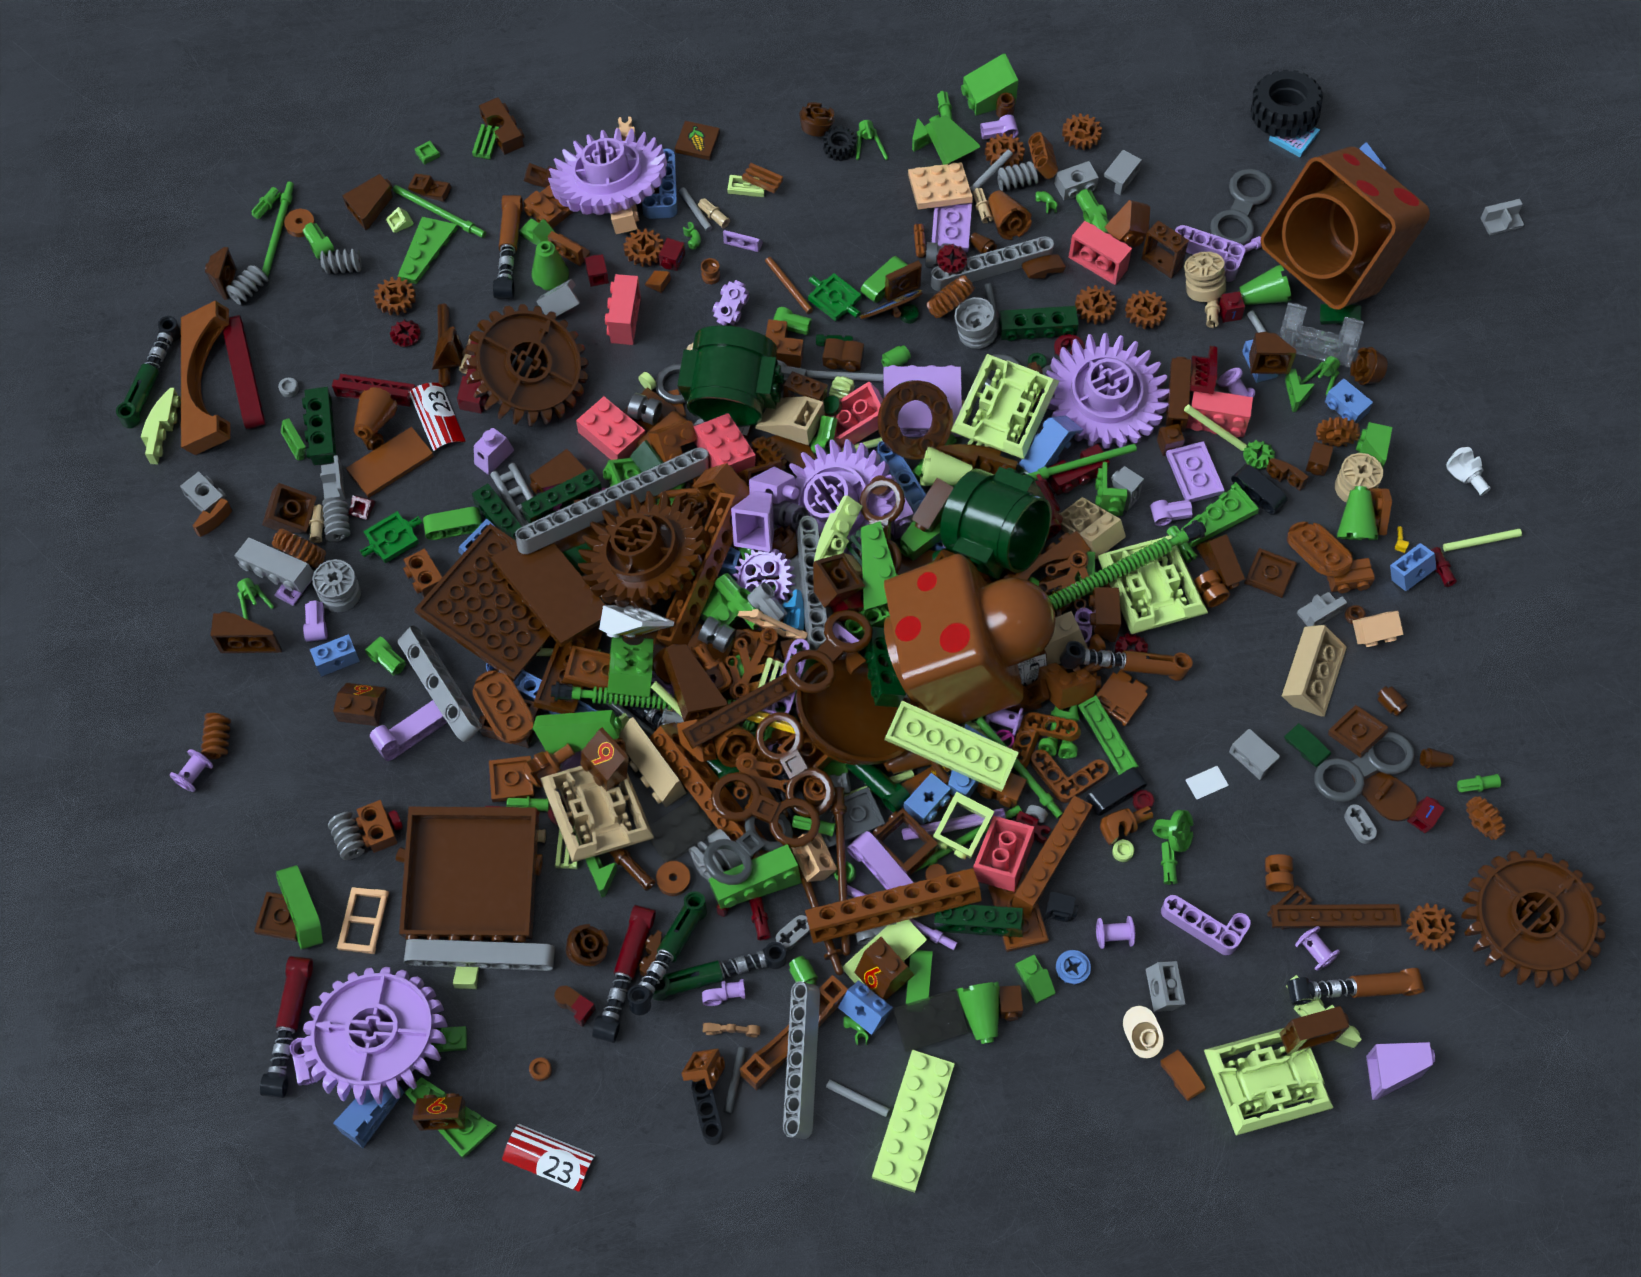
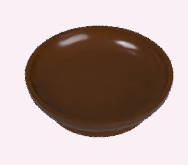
(845, 717)

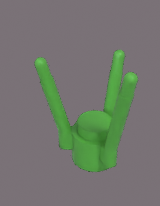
(867, 131)
(1328, 368)
(248, 591)

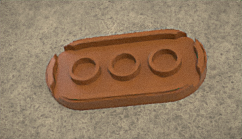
(1319, 549)
(503, 707)

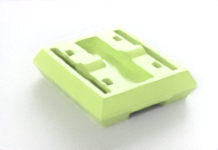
(1005, 406)
(1155, 589)
(1266, 1082)

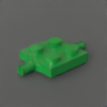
(834, 297)
(391, 537)

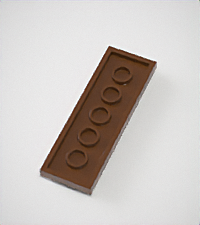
(556, 670)

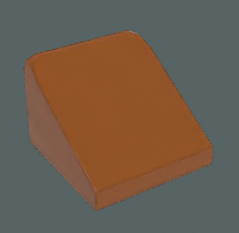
(658, 280)

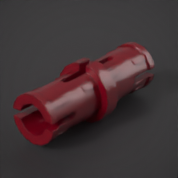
(1443, 568)
(760, 918)

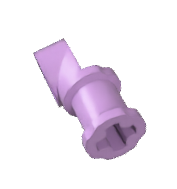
(729, 990)

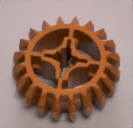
(950, 296)
(298, 548)

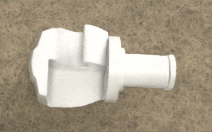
(1467, 469)

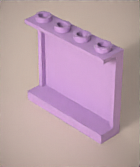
(915, 416)

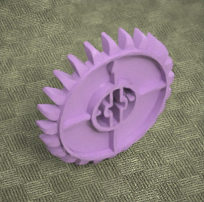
(608, 173)
(1108, 391)
(843, 471)
(373, 1033)

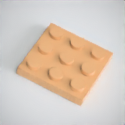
(940, 185)

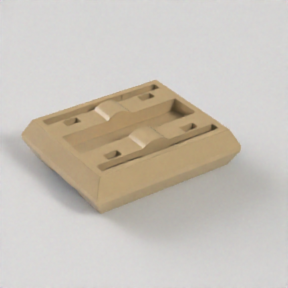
(594, 813)

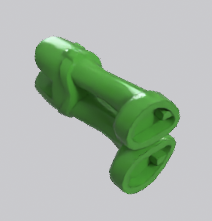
(1067, 748)

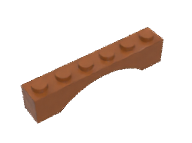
(1055, 554)
(1051, 855)
(774, 1054)

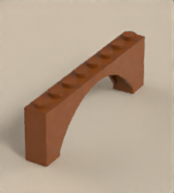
(198, 333)

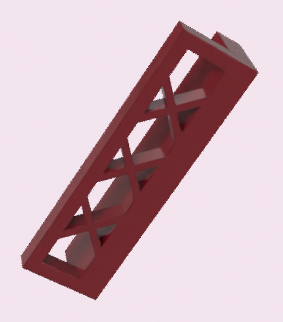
(1204, 380)
(353, 390)

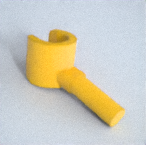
(1401, 545)

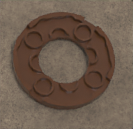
(941, 418)

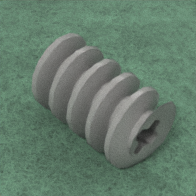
(1017, 174)
(341, 262)
(246, 282)
(335, 519)
(345, 836)

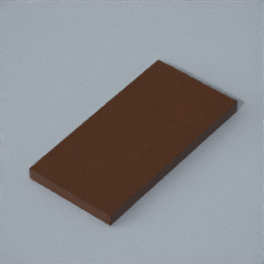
(551, 590)

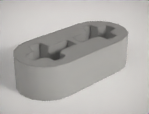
(1362, 823)
(790, 929)

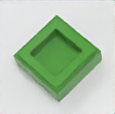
(427, 152)

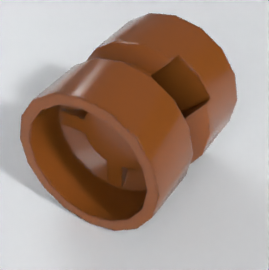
(1212, 590)
(814, 791)
(1279, 870)

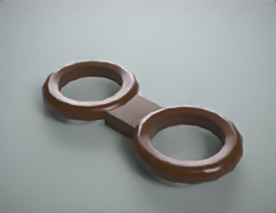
(886, 519)
(829, 651)
(794, 762)
(765, 809)

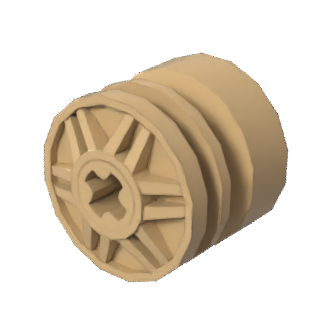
(1205, 276)
(1358, 470)

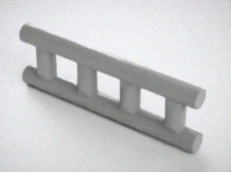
(507, 495)

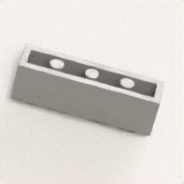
(274, 565)

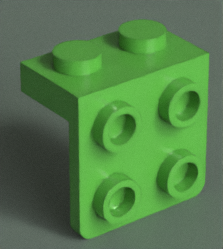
(1109, 499)

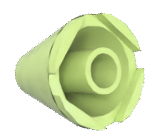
(942, 466)

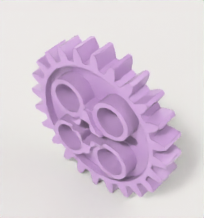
(763, 561)

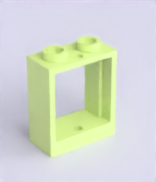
(972, 806)

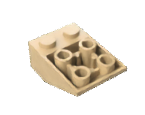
(794, 418)
(1095, 525)

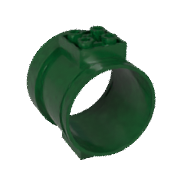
(731, 374)
(996, 520)

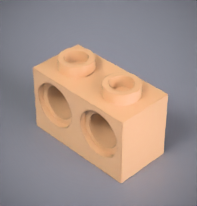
(815, 859)

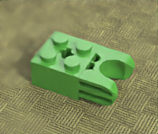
(630, 667)

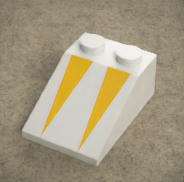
(630, 621)

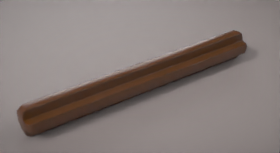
(443, 326)

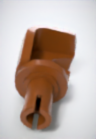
(715, 667)
(546, 764)
(1110, 823)

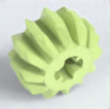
(841, 387)

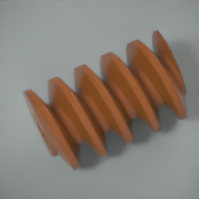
(214, 736)

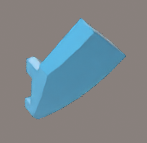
(795, 611)

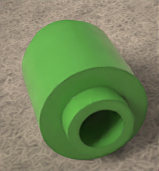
(897, 356)
(803, 970)

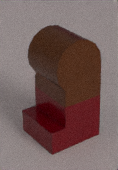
(575, 1002)

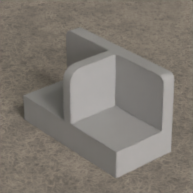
(1123, 170)
(1502, 217)
(559, 299)
(333, 480)
(1321, 609)
(1254, 753)

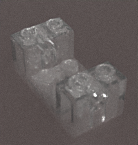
(1305, 338)

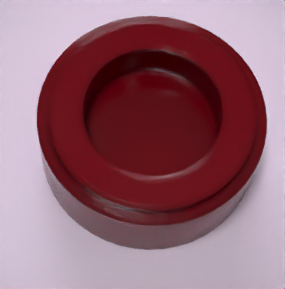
(1142, 799)
(395, 820)

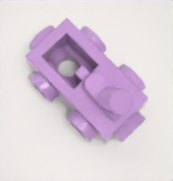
(733, 298)

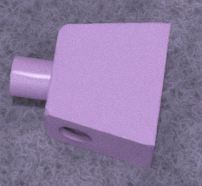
(491, 450)
(777, 483)

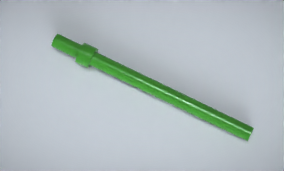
(286, 199)
(467, 226)
(1046, 472)
(1045, 798)
(966, 838)

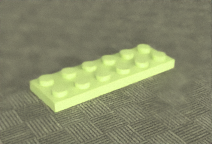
(951, 746)
(913, 1121)

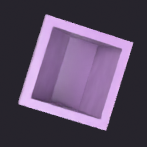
(754, 522)
(1397, 1065)

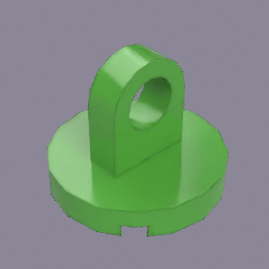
(1176, 830)

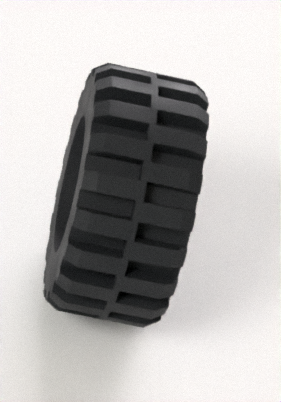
(1286, 87)

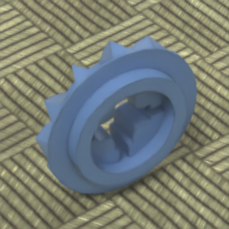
(1074, 957)

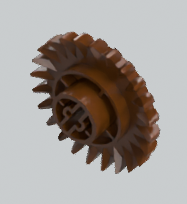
(551, 350)
(643, 551)
(1540, 887)

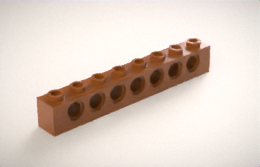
(690, 601)
(699, 781)
(893, 905)

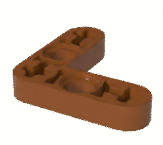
(1035, 730)
(1063, 781)

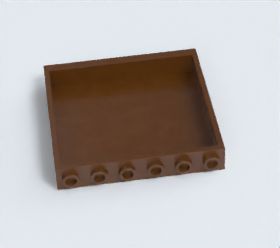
(470, 873)

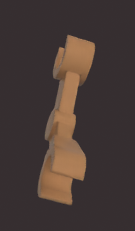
(714, 1029)

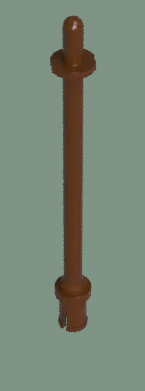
(838, 809)
(833, 953)

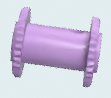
(1234, 384)
(1006, 718)
(193, 769)
(1115, 932)
(1318, 948)

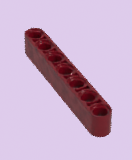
(243, 373)

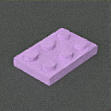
(952, 225)
(1195, 472)

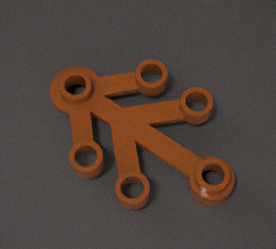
(1068, 579)
(750, 666)
(763, 782)

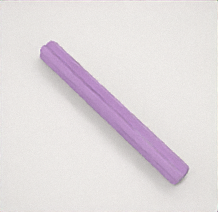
(952, 824)

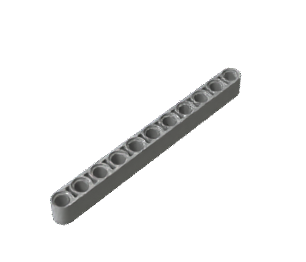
(582, 513)

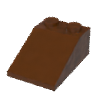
(239, 635)

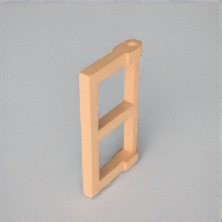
(755, 615)
(369, 949)

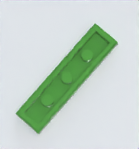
(1107, 735)

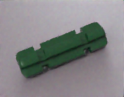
(821, 339)

